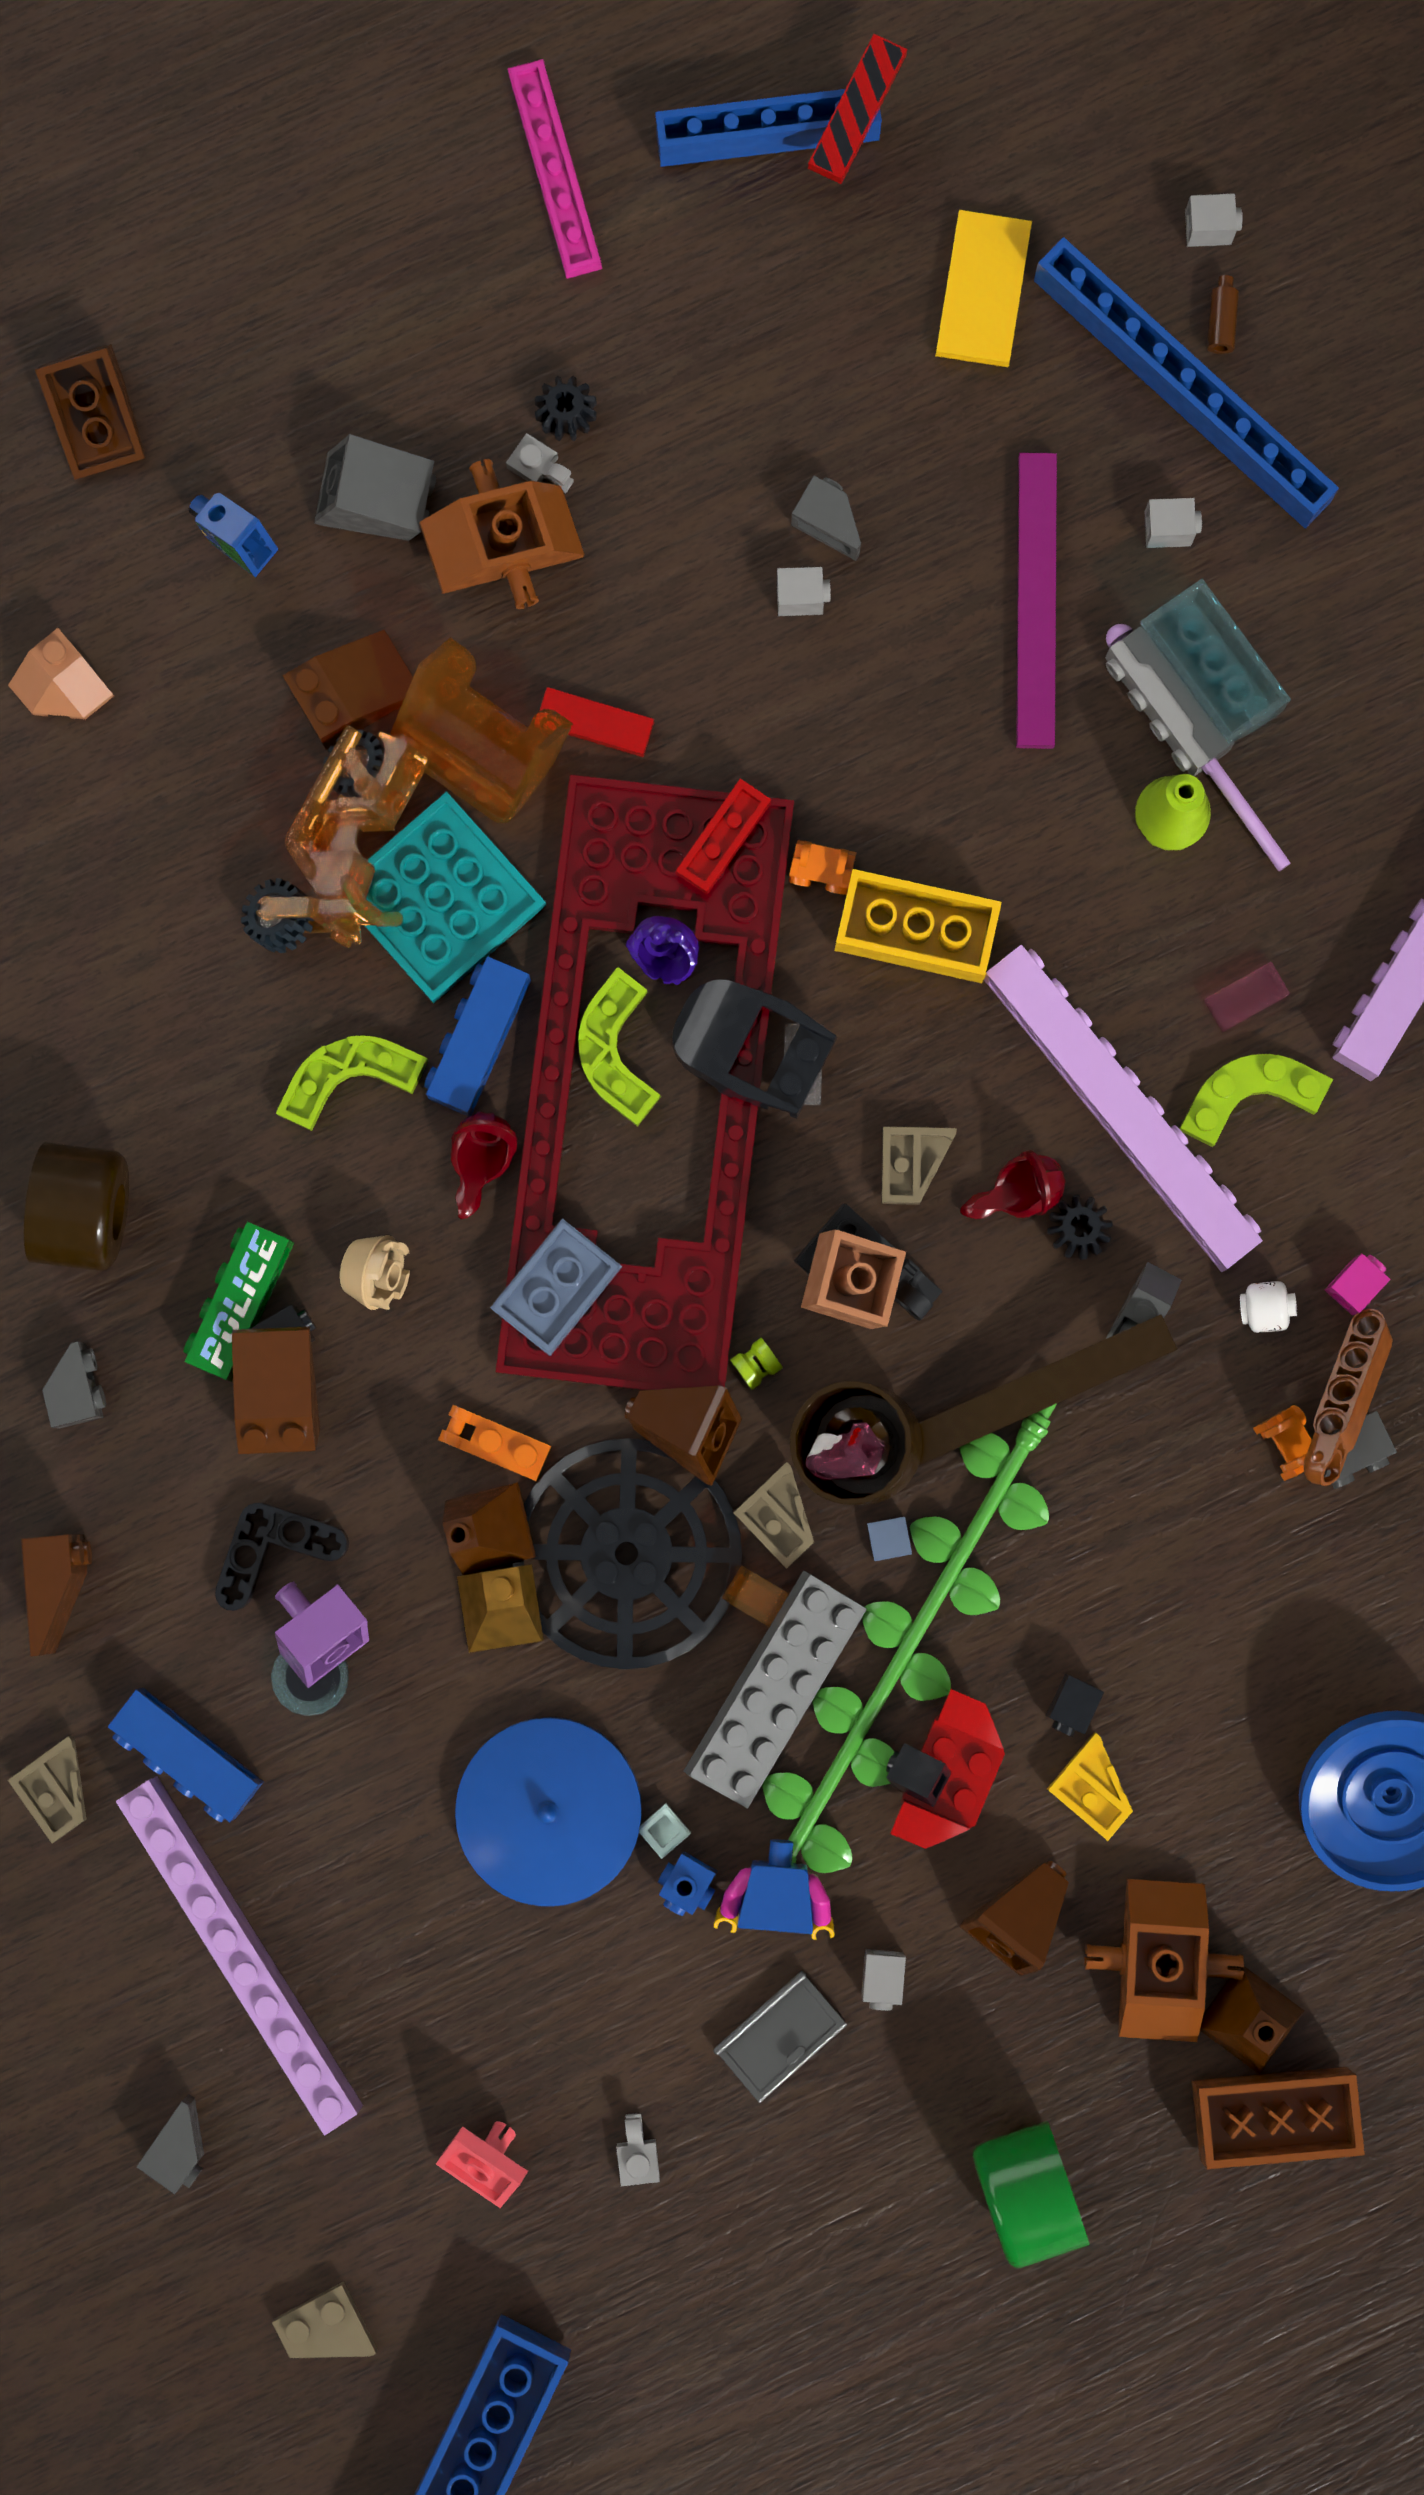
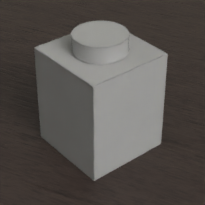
(1212, 220)
(1171, 522)
(802, 591)
(883, 1979)

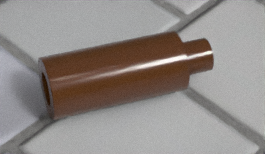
(1223, 316)

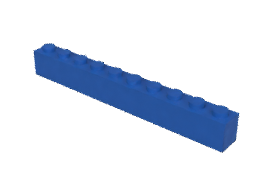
(1184, 383)

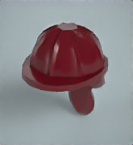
(480, 1154)
(1022, 1189)

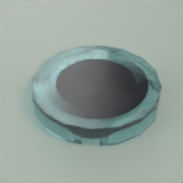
(313, 1700)

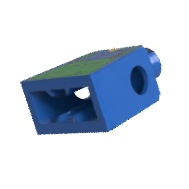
(233, 531)

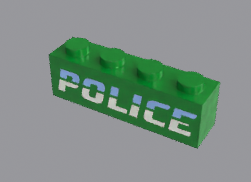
(239, 1299)

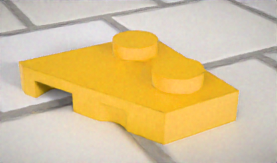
(1093, 1789)

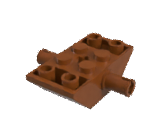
(472, 551)
(1157, 1922)

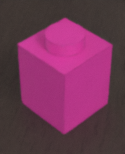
(1358, 1283)

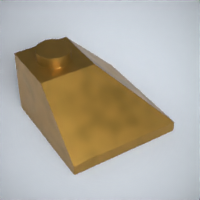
(500, 1608)

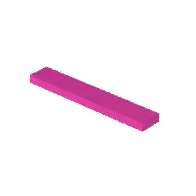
(554, 168)

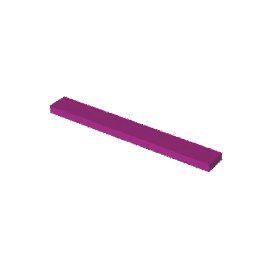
(1036, 600)

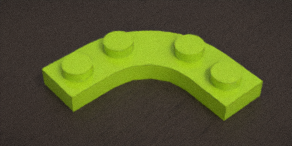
(599, 1048)
(340, 1061)
(1248, 1077)

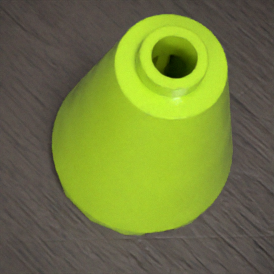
(1173, 811)

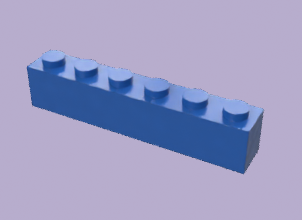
(748, 128)

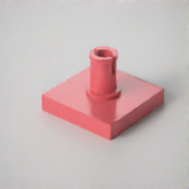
(483, 2163)

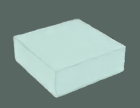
(664, 1830)

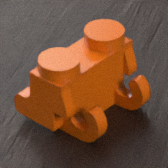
(822, 865)
(1290, 1437)

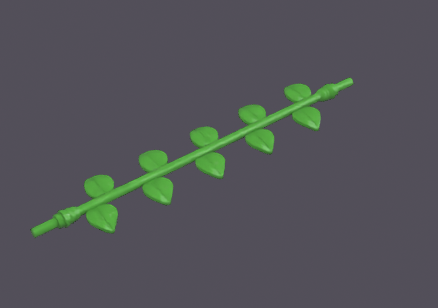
(891, 1626)

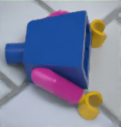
(777, 1896)

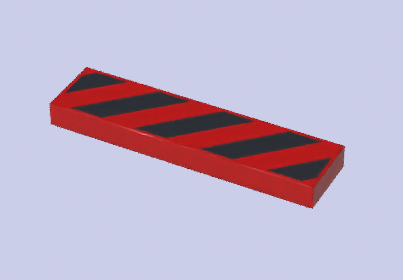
(857, 109)

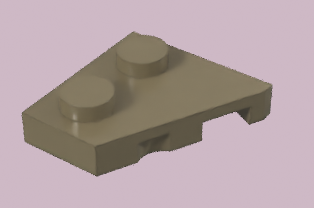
(325, 2327)

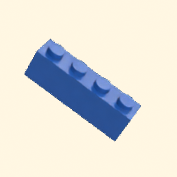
(477, 1036)
(185, 1755)

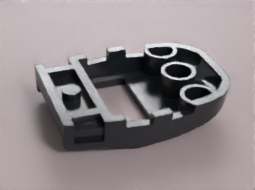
(715, 1028)

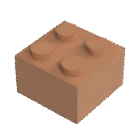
(853, 1279)

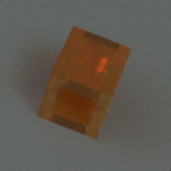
(755, 1596)

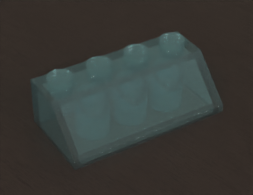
(1216, 662)

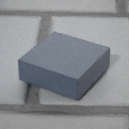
(889, 1538)

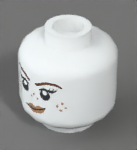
(1267, 1306)

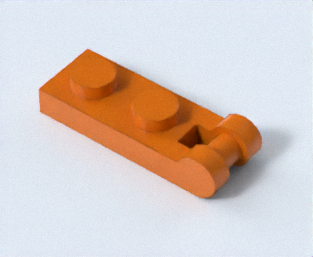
(496, 1443)

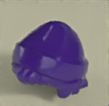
(664, 949)

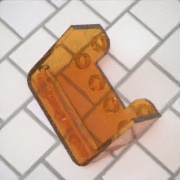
(472, 741)

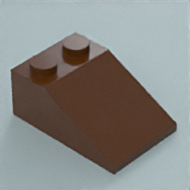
(91, 411)
(350, 685)
(274, 1390)
(53, 1580)

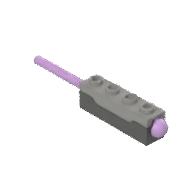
(1179, 721)

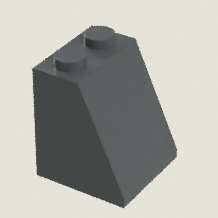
(374, 489)

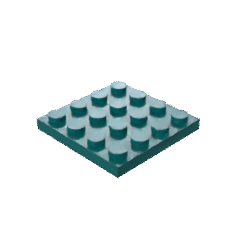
(453, 894)

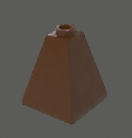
(687, 1425)
(487, 1529)
(1021, 1918)
(1250, 2019)

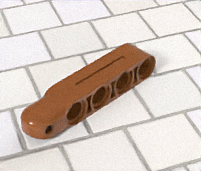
(1332, 1450)

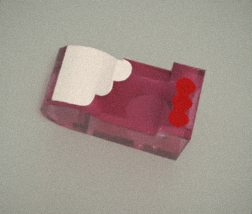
(845, 1454)

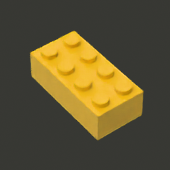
(918, 926)

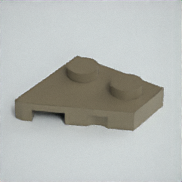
(911, 1161)
(778, 1517)
(53, 1790)

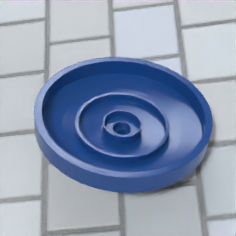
(1367, 1801)
(548, 1811)

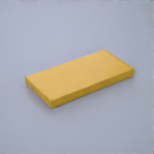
(983, 288)

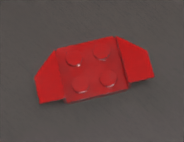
(973, 1752)

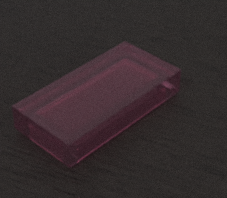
(1247, 997)

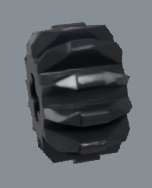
(565, 395)
(1091, 1223)

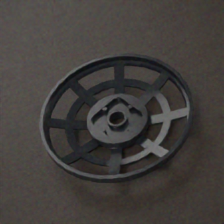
(653, 1558)

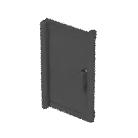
(771, 2041)

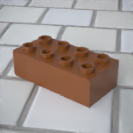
(1278, 2118)

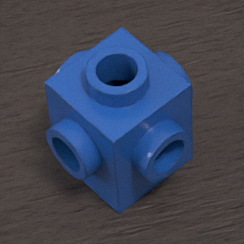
(693, 1871)

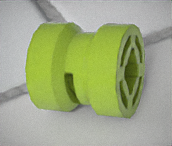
(748, 1367)

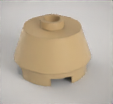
(374, 1271)

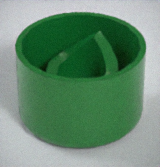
(1029, 2196)

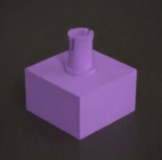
(320, 1632)

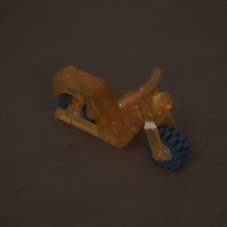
(373, 792)

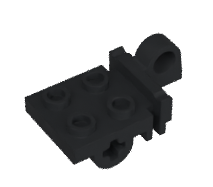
(914, 1289)

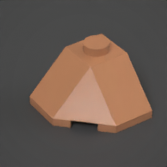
(58, 680)

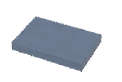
(556, 1287)

